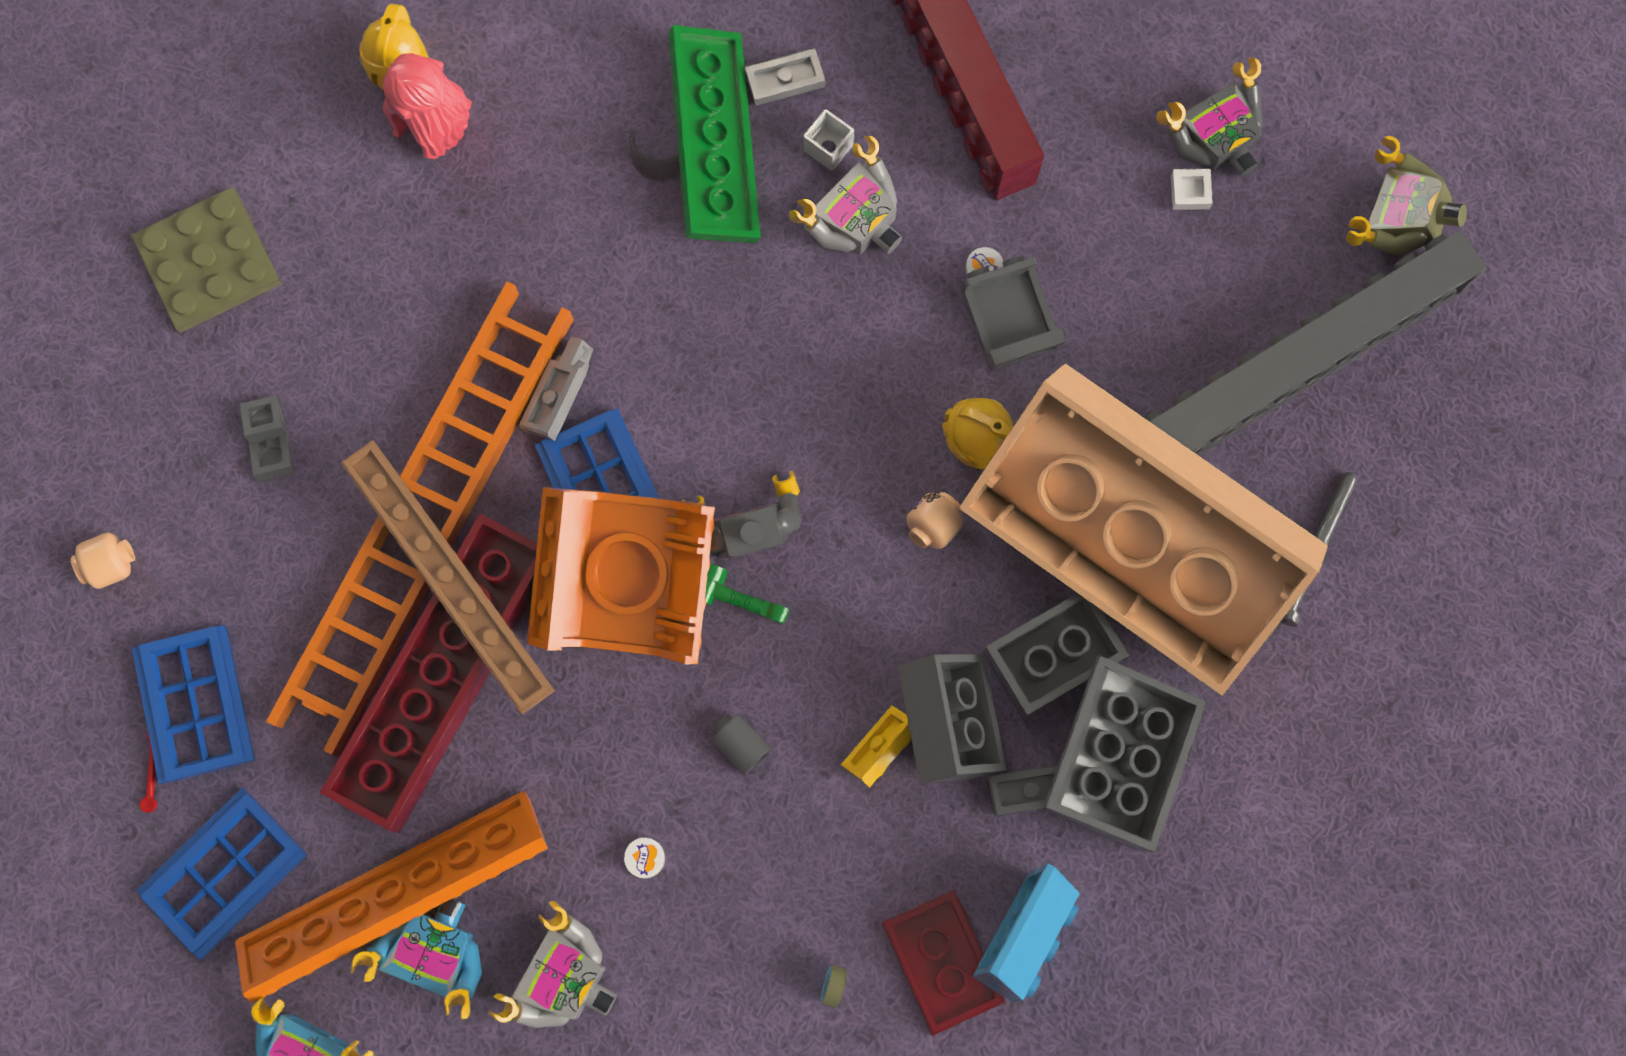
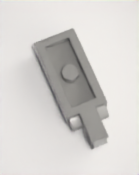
(557, 390)

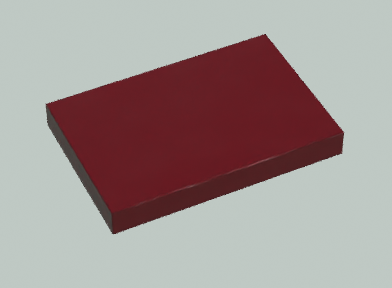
(939, 960)

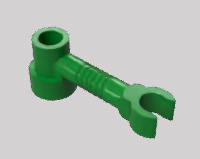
(715, 590)

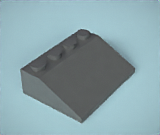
(1125, 755)

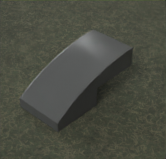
(267, 438)

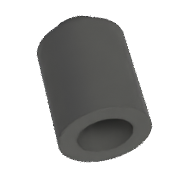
(740, 743)

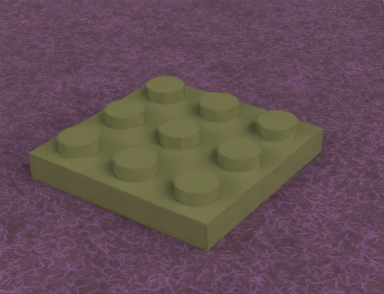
(206, 259)

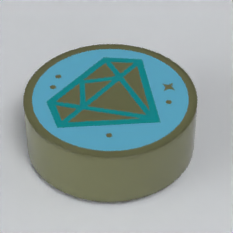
(833, 986)

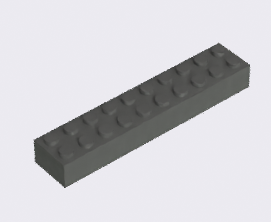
(1321, 344)

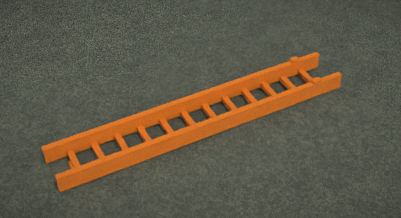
(459, 510)

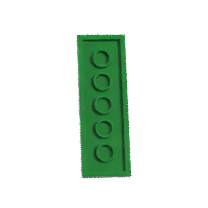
(713, 135)

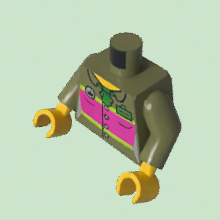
(1409, 207)

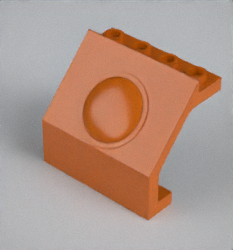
(620, 573)

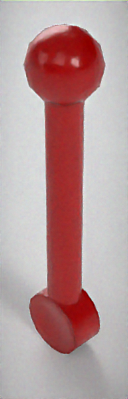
(149, 803)

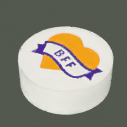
(984, 258)
(644, 858)

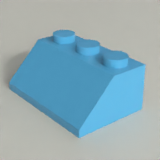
(1028, 934)

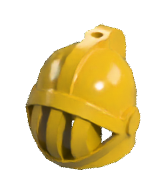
(386, 41)
(976, 430)

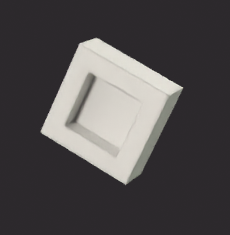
(1191, 189)

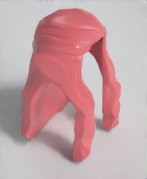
(427, 102)

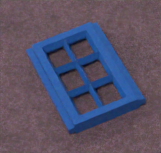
(621, 442)
(156, 709)
(246, 899)

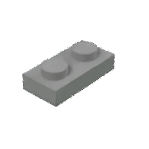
(785, 77)

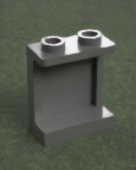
(1010, 313)

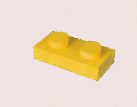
(879, 747)

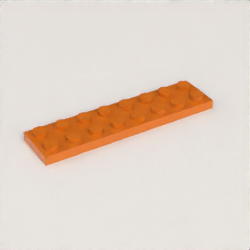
(388, 896)

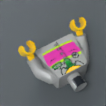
(856, 208)
(559, 977)

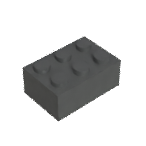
(1052, 654)
(951, 717)

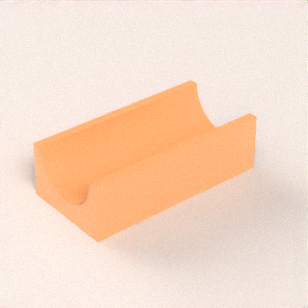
(1144, 528)

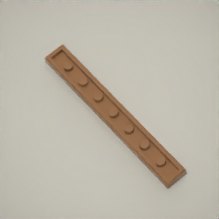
(448, 577)

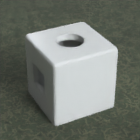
(830, 129)

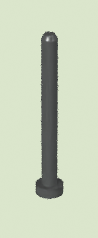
(1326, 530)

